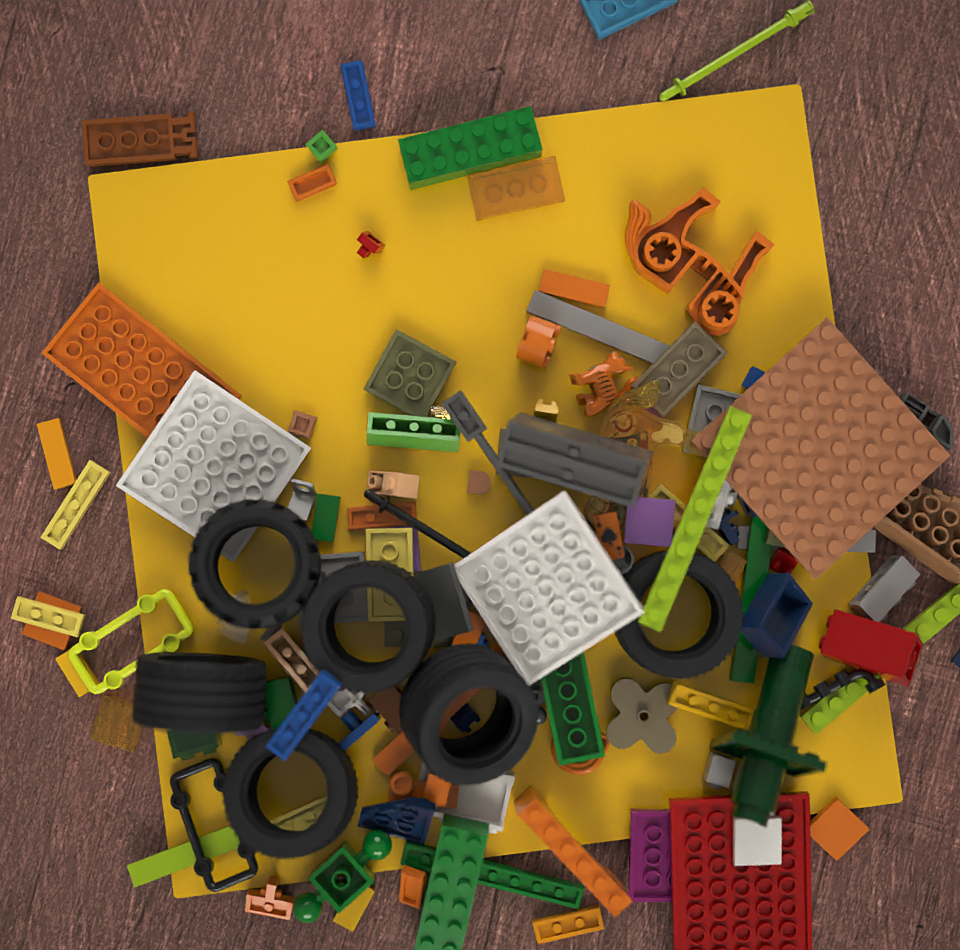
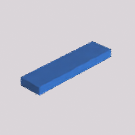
(303, 715)

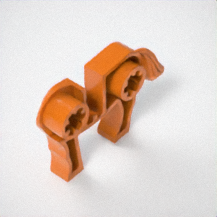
(664, 257)

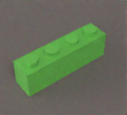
(412, 432)

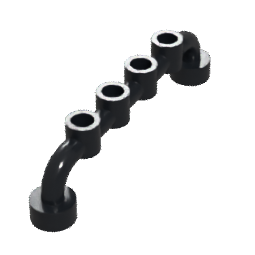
(842, 679)

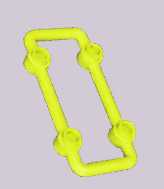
(91, 640)

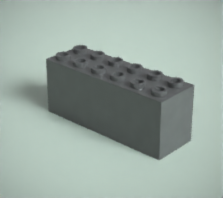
(575, 459)

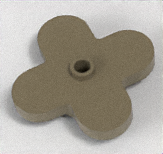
(628, 727)

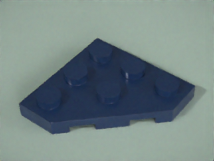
(401, 818)

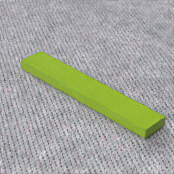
(181, 856)

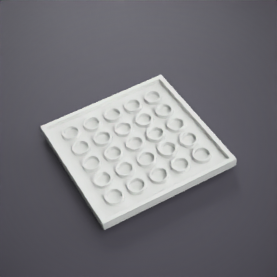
(211, 455)
(547, 588)

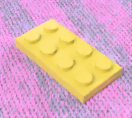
(391, 546)

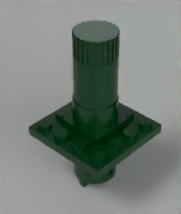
(768, 745)

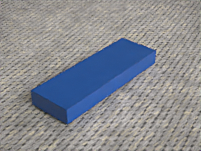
(358, 95)

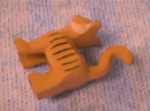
(601, 383)

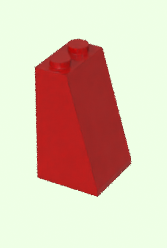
(871, 646)

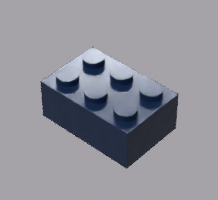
(775, 615)

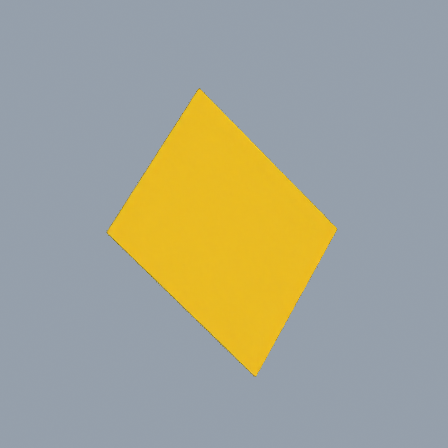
(300, 320)

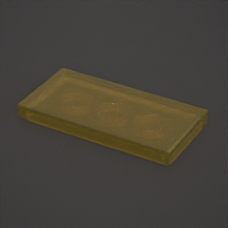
(515, 188)

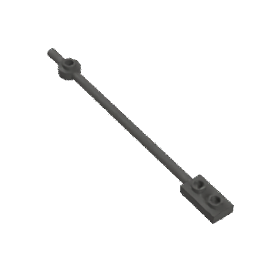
(472, 428)

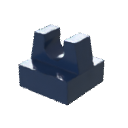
(465, 717)

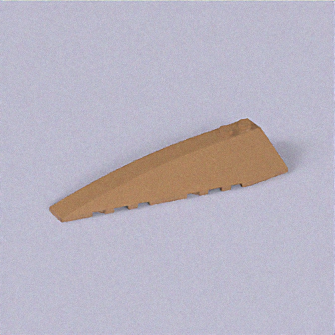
(928, 529)

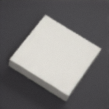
(755, 843)

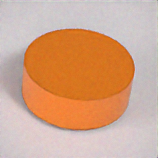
(401, 783)

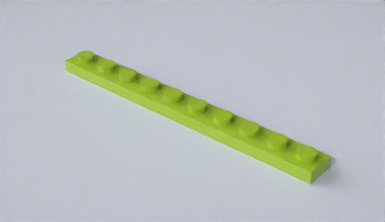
(694, 519)
(925, 625)

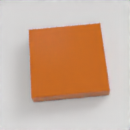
(48, 636)
(837, 828)

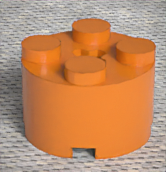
(538, 342)

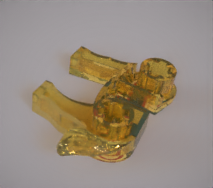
(633, 425)

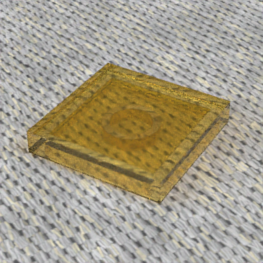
(115, 724)

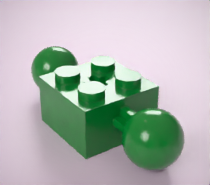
(341, 892)

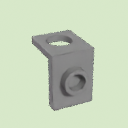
(302, 499)

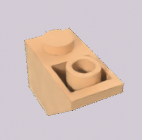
(393, 484)

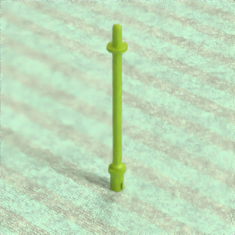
(790, 19)

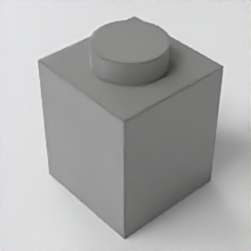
(718, 770)

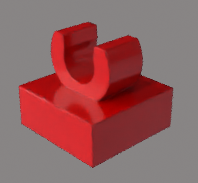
(370, 244)
(783, 561)

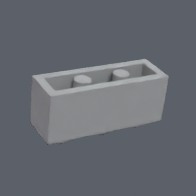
(885, 589)

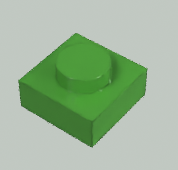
(321, 146)

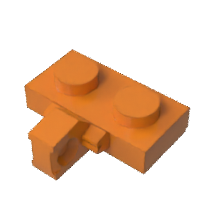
(269, 901)

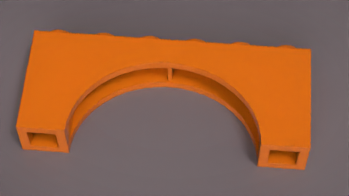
(588, 870)

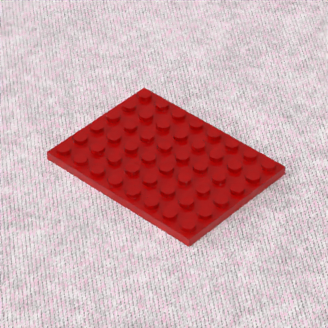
(743, 904)

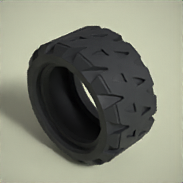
(208, 547)

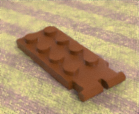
(138, 139)

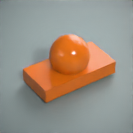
(412, 886)

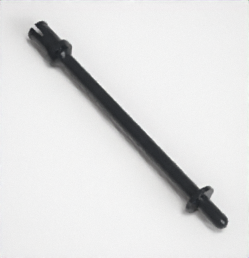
(385, 504)

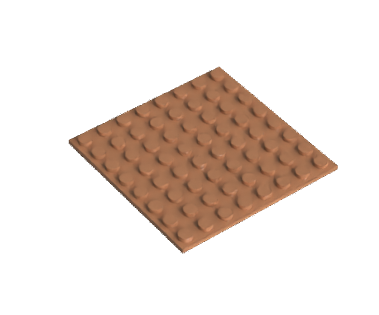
(825, 448)

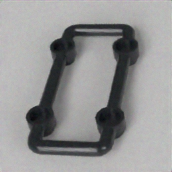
(204, 865)

